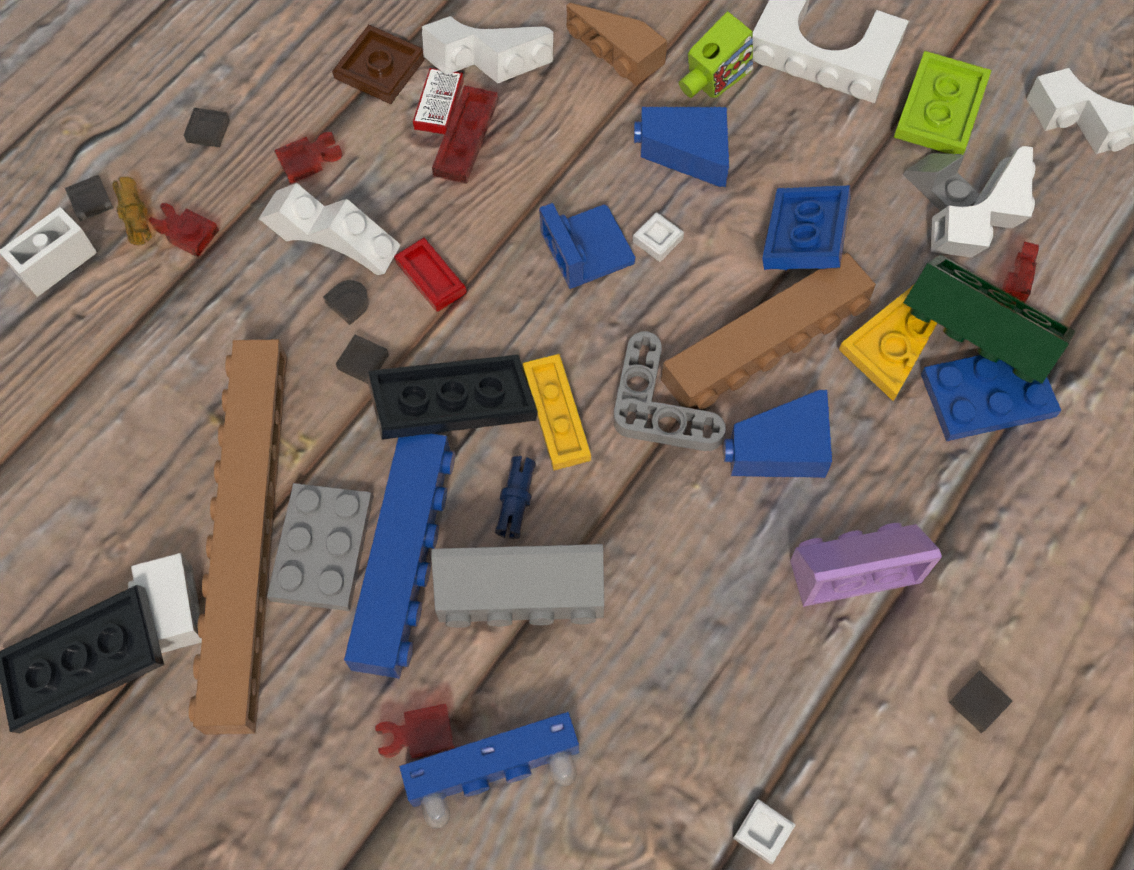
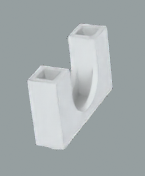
(853, 71)

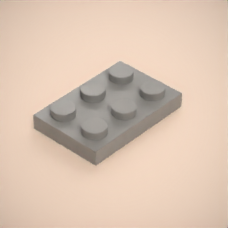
(320, 547)

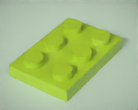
(943, 104)

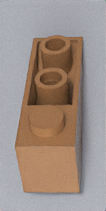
(621, 41)

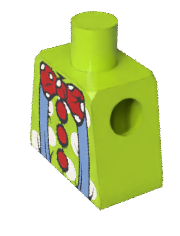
(719, 58)

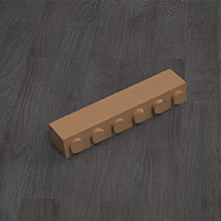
(767, 333)

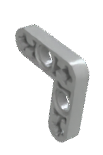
(642, 404)

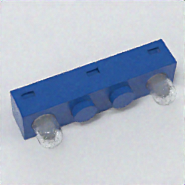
(497, 757)

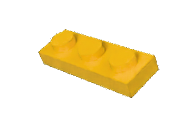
(557, 412)

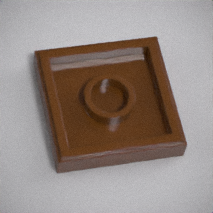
(379, 64)

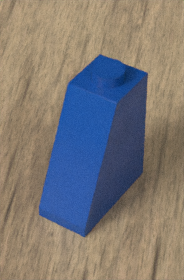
(686, 140)
(783, 441)

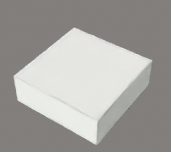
(658, 237)
(764, 831)

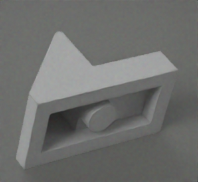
(940, 182)

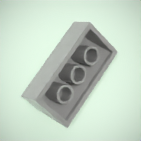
(518, 584)

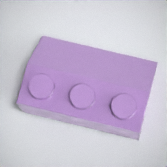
(863, 563)

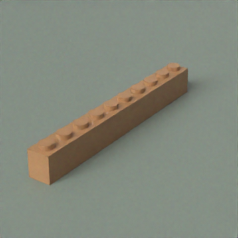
(241, 541)

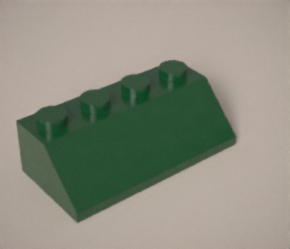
(989, 319)

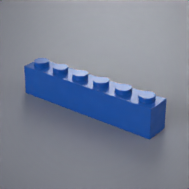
(399, 556)

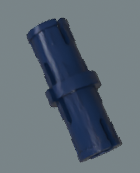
(515, 497)

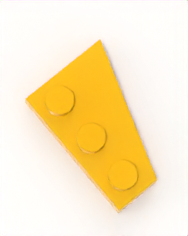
(889, 345)

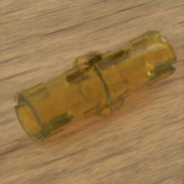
(131, 210)

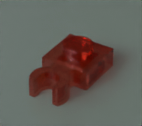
(303, 159)
(188, 231)
(1021, 280)
(425, 732)

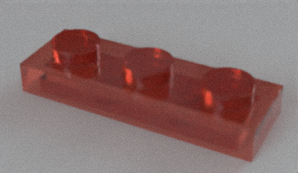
(465, 134)

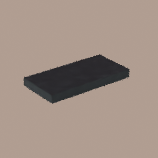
(450, 396)
(79, 659)

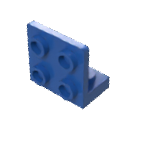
(585, 244)

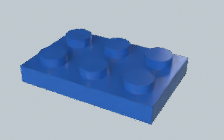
(807, 228)
(984, 397)

